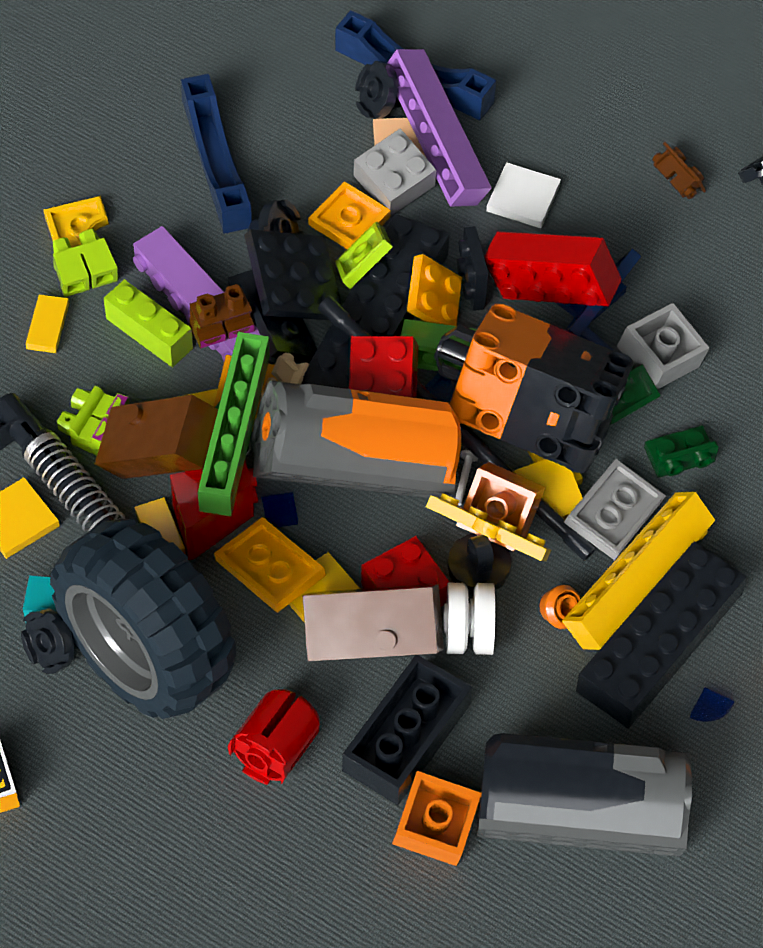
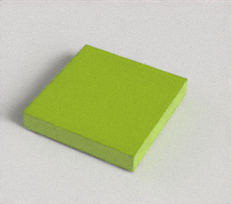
(363, 254)

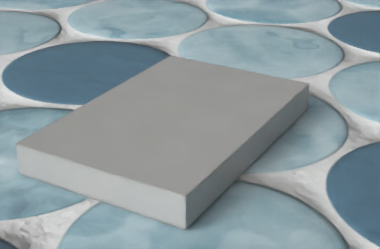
(614, 509)

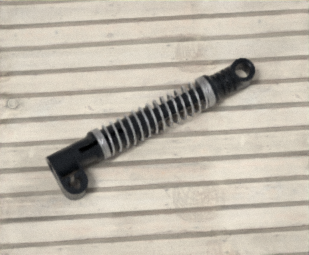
(66, 476)

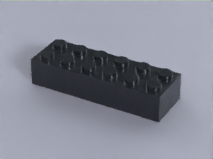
(660, 634)

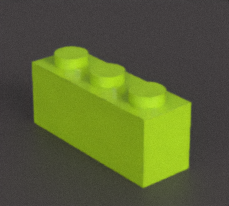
(148, 323)

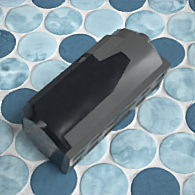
(585, 794)

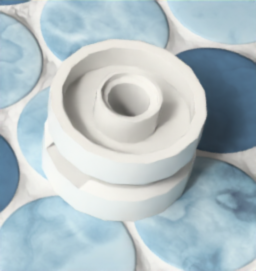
(470, 618)

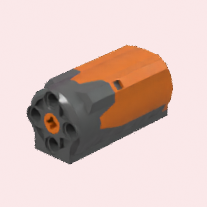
(356, 440)

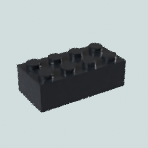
(406, 729)

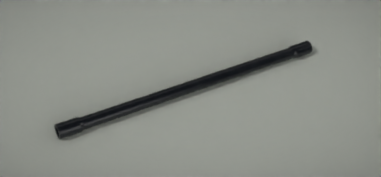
(577, 543)

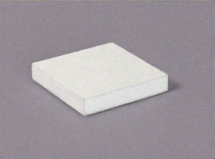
(523, 195)

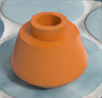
(557, 604)

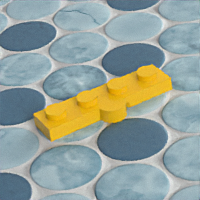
(503, 531)

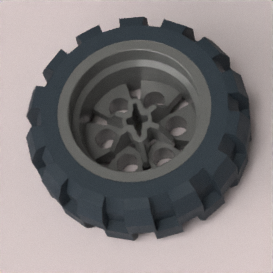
(143, 617)

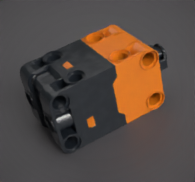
(534, 385)

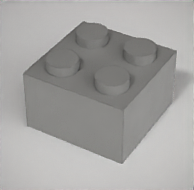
(394, 172)
(664, 345)

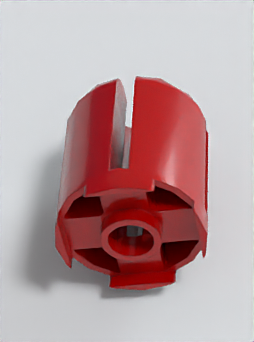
(275, 736)

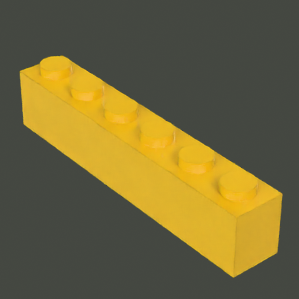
(638, 569)

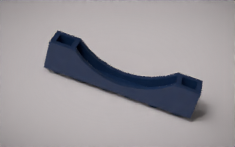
(366, 42)
(208, 133)

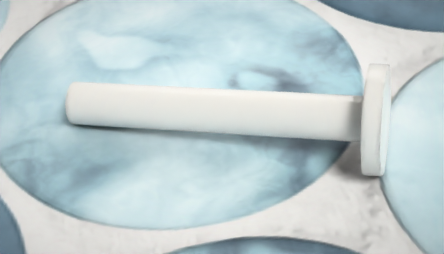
(468, 459)

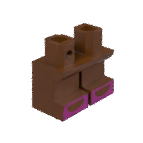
(224, 309)

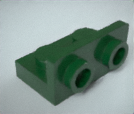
(637, 393)
(681, 451)

